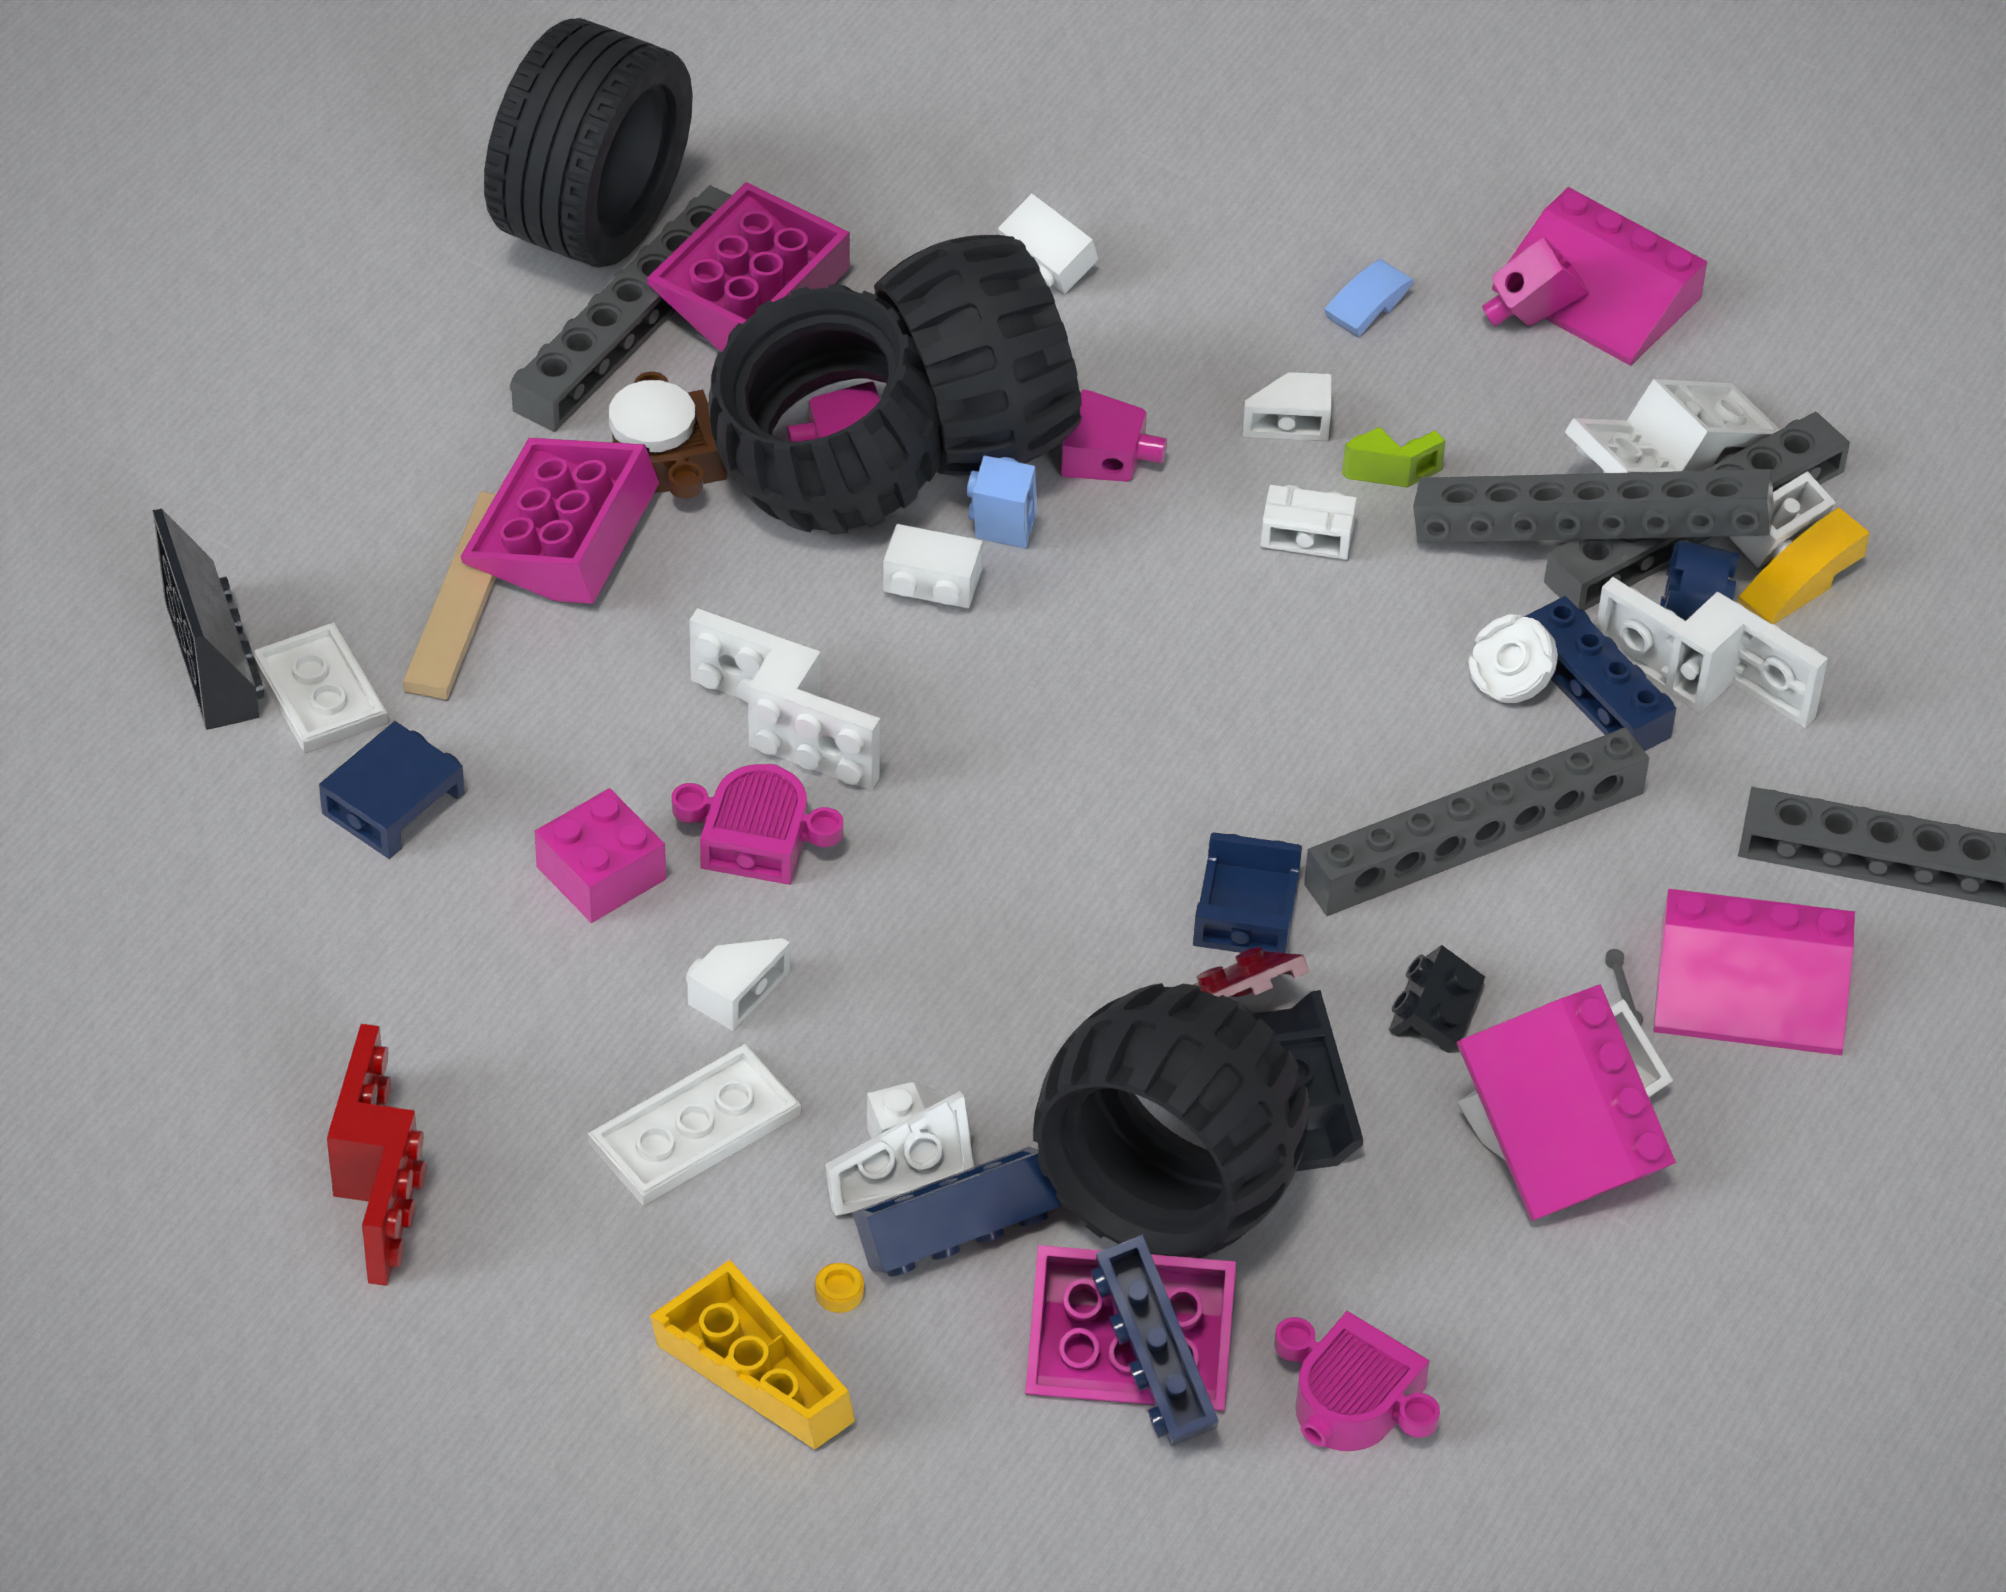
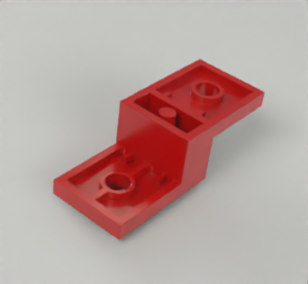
(375, 1154)

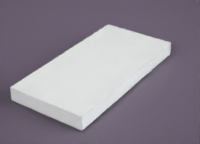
(694, 1124)

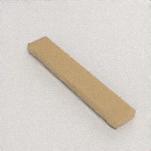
(451, 619)

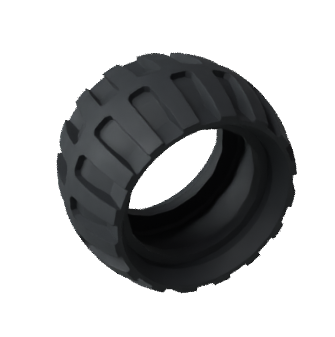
(988, 348)
(795, 350)
(1207, 1069)

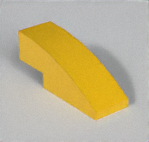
(1806, 567)

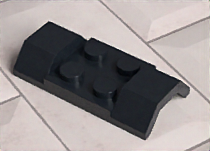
(1332, 1119)

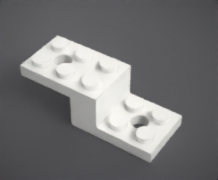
(1673, 428)
(1713, 650)
(784, 699)

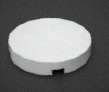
(652, 415)
(1513, 658)

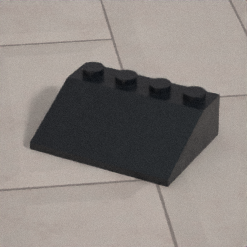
(206, 628)

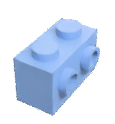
(1003, 501)

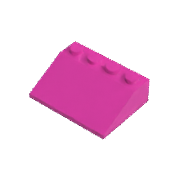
(748, 255)
(1632, 275)
(563, 516)
(1754, 971)
(1566, 1102)
(1074, 1341)

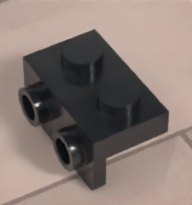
(1437, 998)

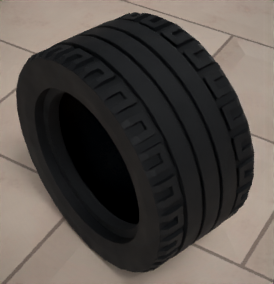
(588, 142)

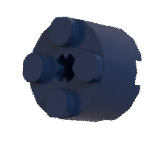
(1696, 575)

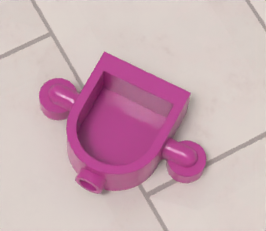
(756, 822)
(1356, 1384)

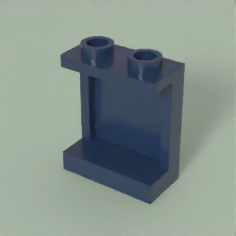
(389, 786)
(1247, 894)

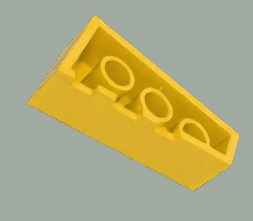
(751, 1352)

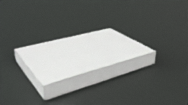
(319, 687)

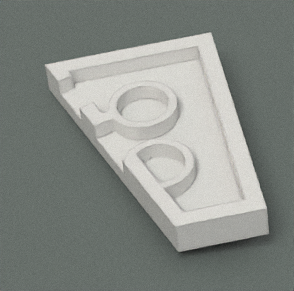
(903, 1157)

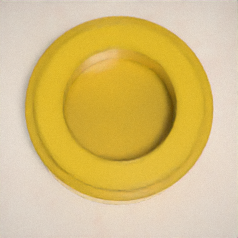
(839, 1287)

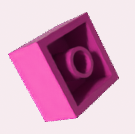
(600, 855)

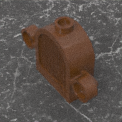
(695, 460)

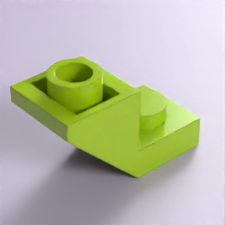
(1381, 460)

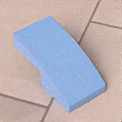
(1366, 295)

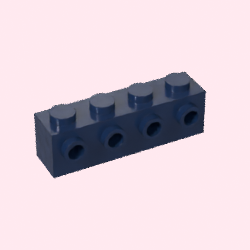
(1603, 679)
(954, 1211)
(1157, 1341)

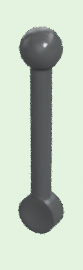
(1615, 960)

